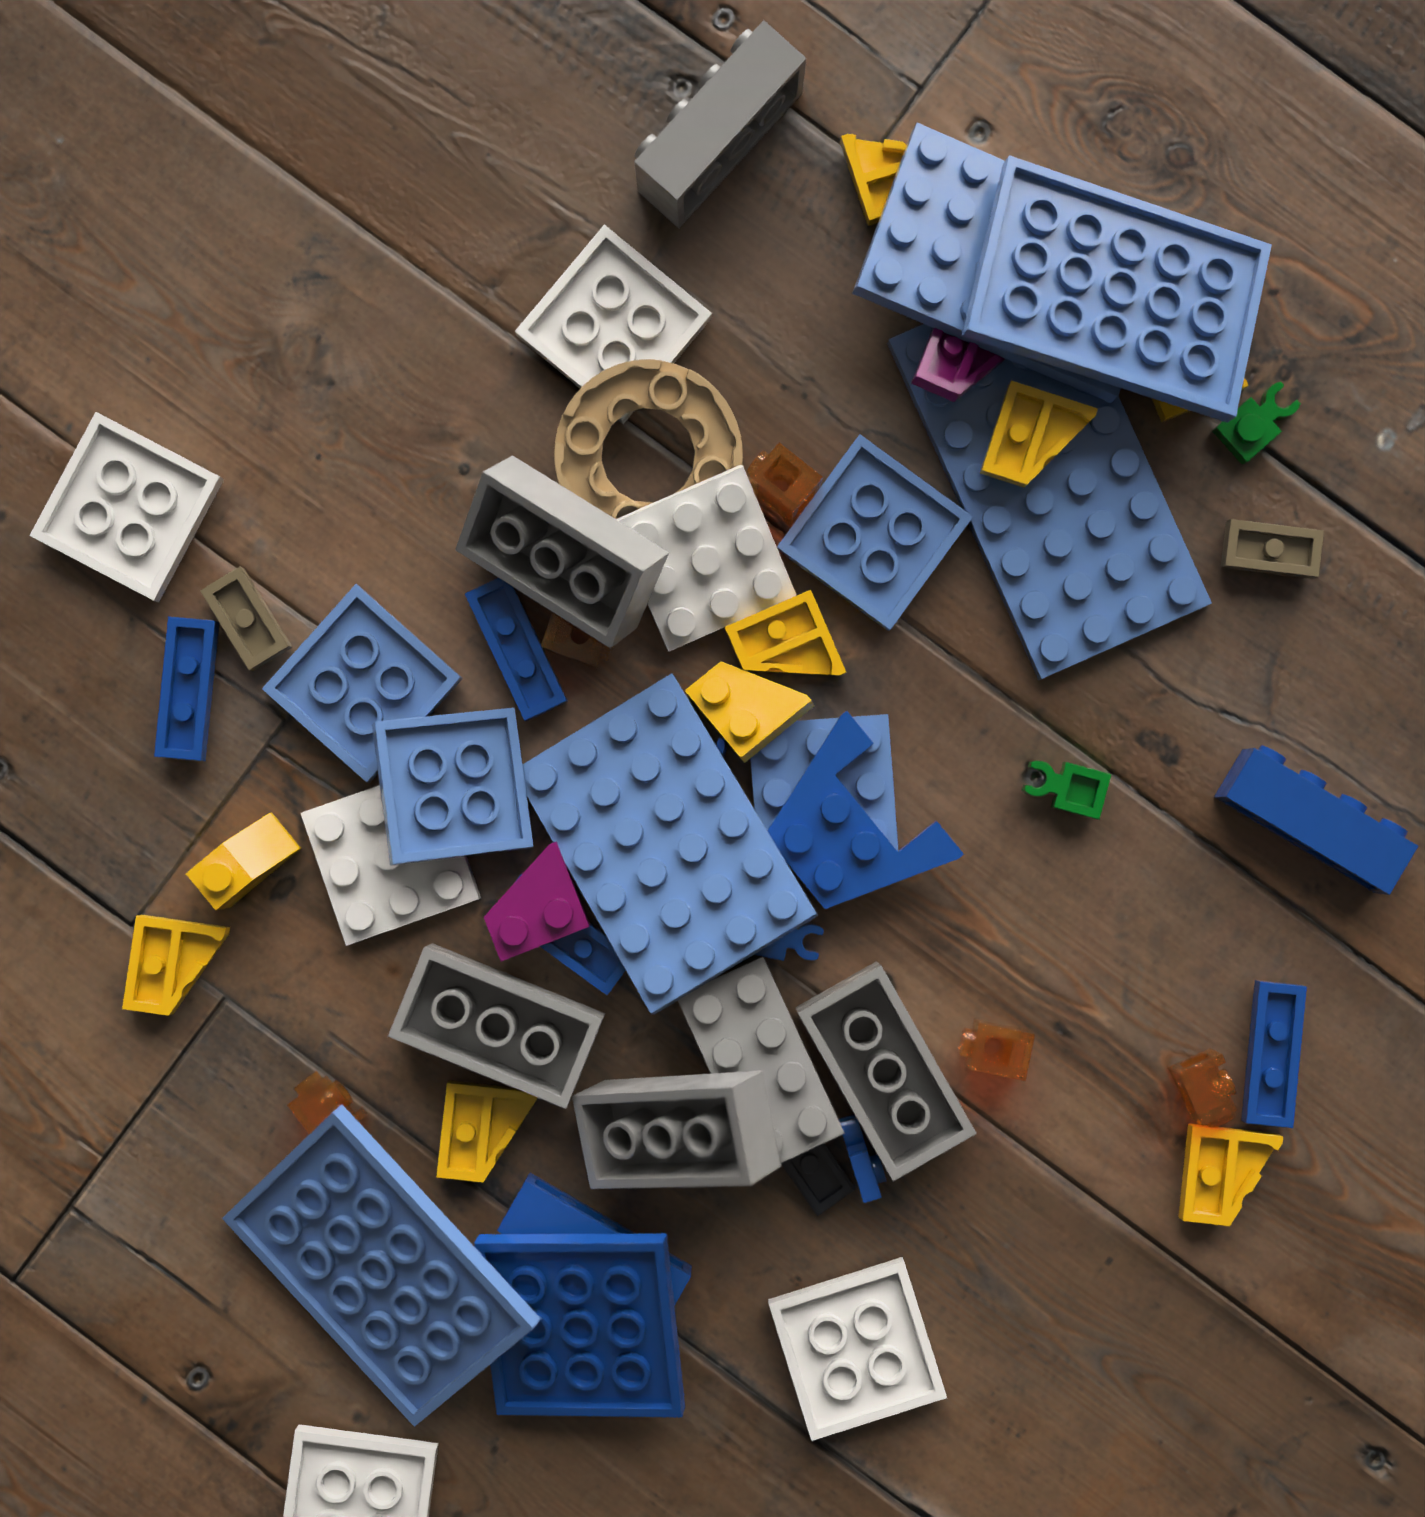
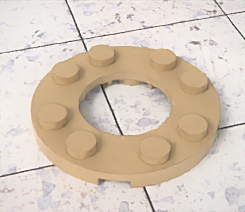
(631, 388)

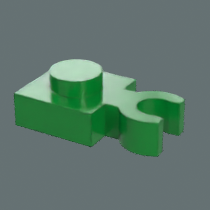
(1254, 425)
(1074, 789)

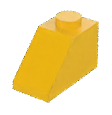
(243, 862)

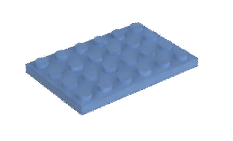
(933, 241)
(1117, 290)
(664, 844)
(380, 1267)

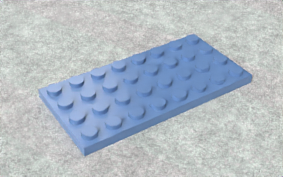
(1086, 544)

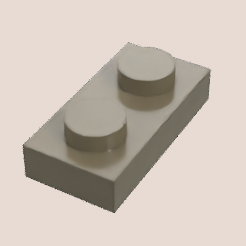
(1272, 549)
(246, 618)

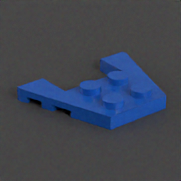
(835, 841)

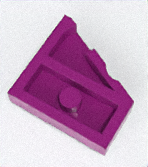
(952, 365)
(537, 907)

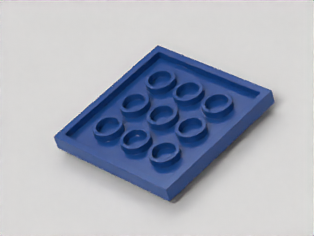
(603, 1327)

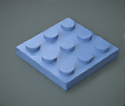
(874, 532)
(359, 672)
(867, 778)
(452, 785)

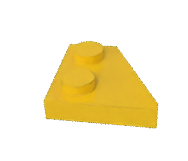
(872, 171)
(1031, 432)
(786, 639)
(746, 707)
(167, 961)
(478, 1127)
(1221, 1170)

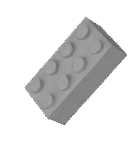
(719, 123)
(561, 550)
(496, 1025)
(748, 1028)
(885, 1070)
(677, 1131)

